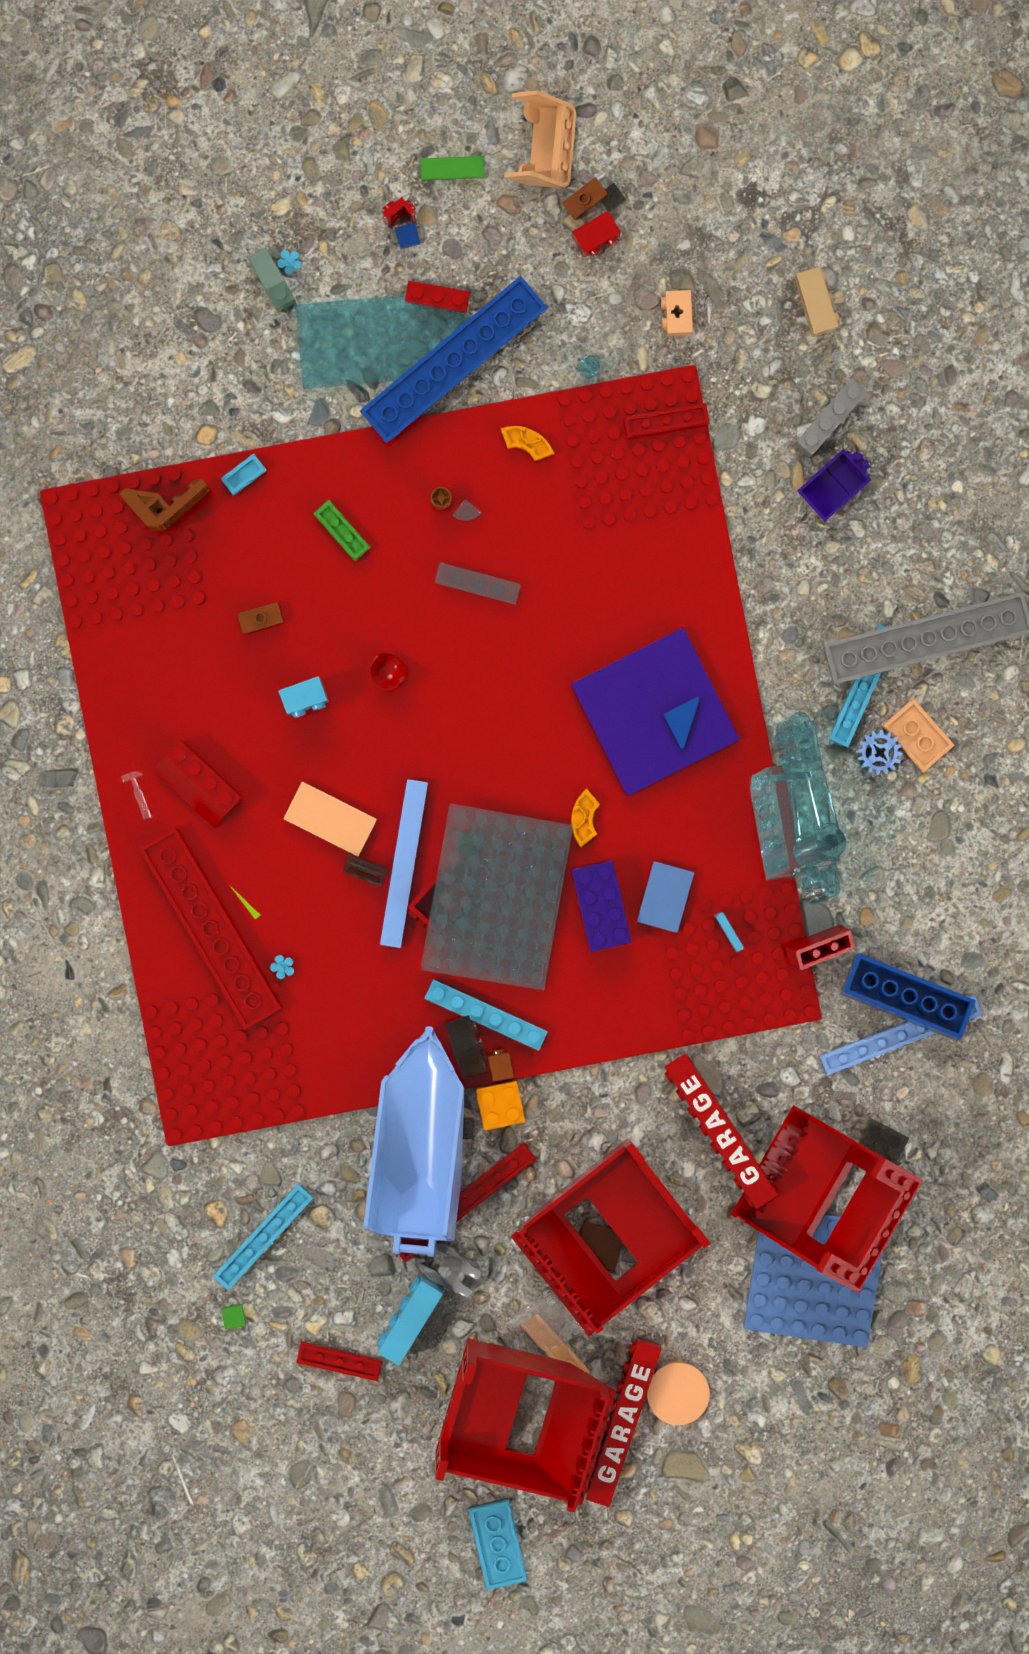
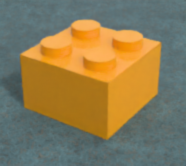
(500, 1104)

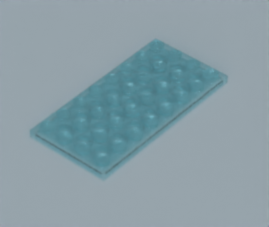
(367, 339)

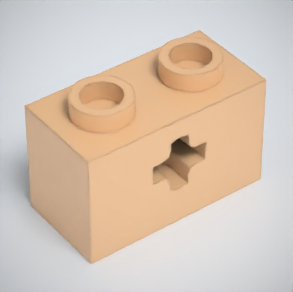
(677, 300)

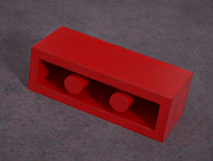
(819, 947)

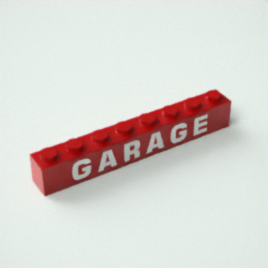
(721, 1131)
(623, 1420)

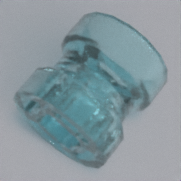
(587, 369)

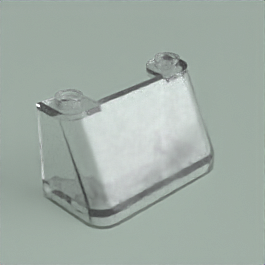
(538, 1326)

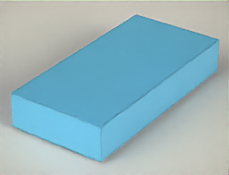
(243, 474)
(729, 932)

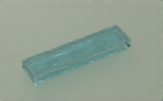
(477, 583)

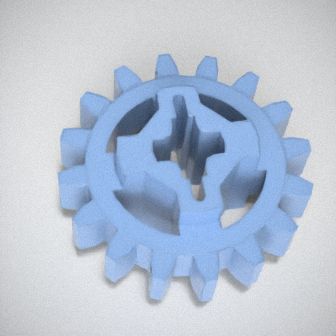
(887, 746)

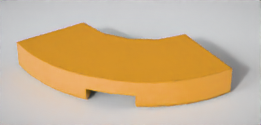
(527, 440)
(583, 817)

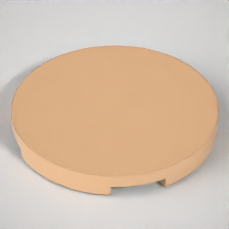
(678, 1393)

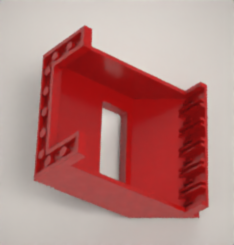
(807, 1171)
(640, 1215)
(483, 1415)

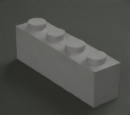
(830, 418)

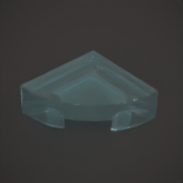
(466, 512)

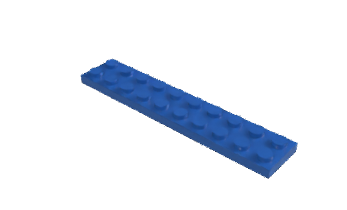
(453, 359)

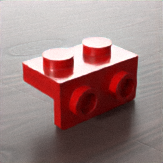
(395, 210)

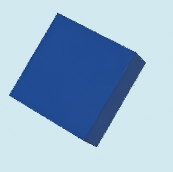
(407, 235)

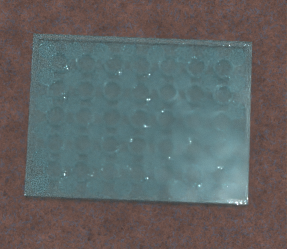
(496, 897)

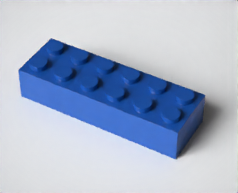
(907, 997)

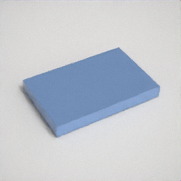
(665, 897)

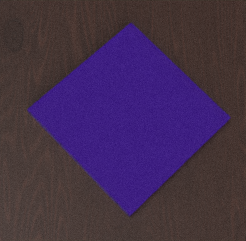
(628, 708)

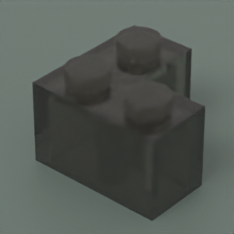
(467, 1046)

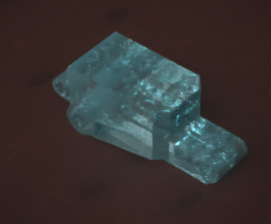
(797, 813)

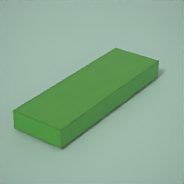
(452, 168)
(341, 530)

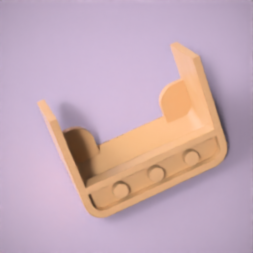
(551, 140)

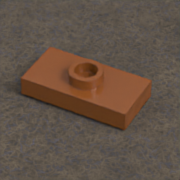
(585, 198)
(260, 618)

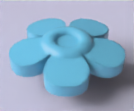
(289, 261)
(283, 967)

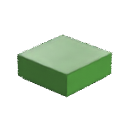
(233, 1316)

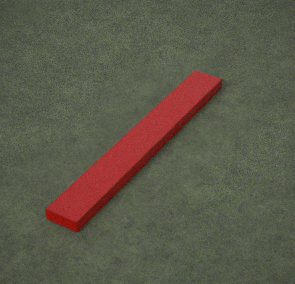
(484, 1187)

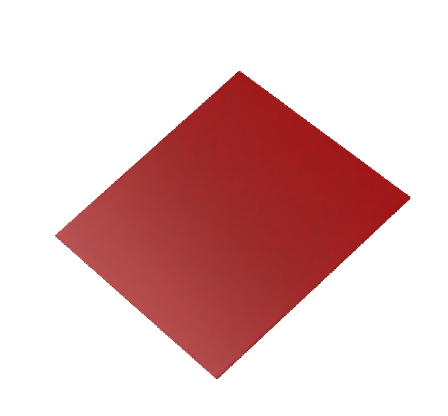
(609, 557)

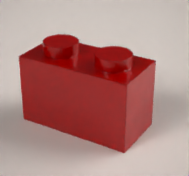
(596, 234)

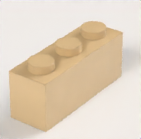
(817, 301)

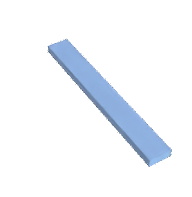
(404, 863)
(878, 1044)

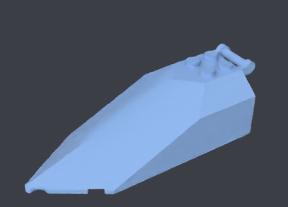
(417, 1150)

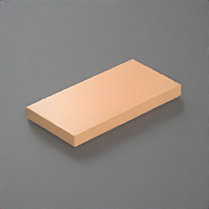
(330, 819)

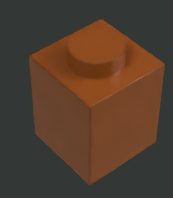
(500, 1065)

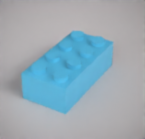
(410, 1320)

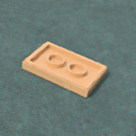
(918, 735)

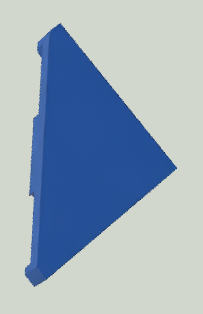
(681, 720)

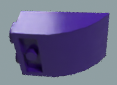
(836, 483)

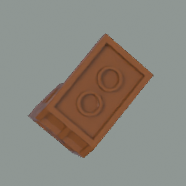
(147, 504)

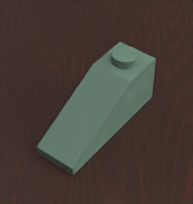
(272, 280)

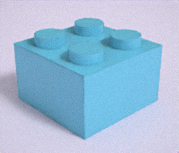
(304, 697)

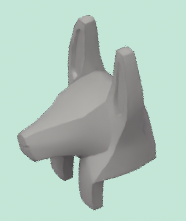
(455, 1271)

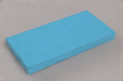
(497, 1544)

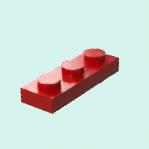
(437, 297)

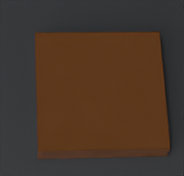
(603, 1243)

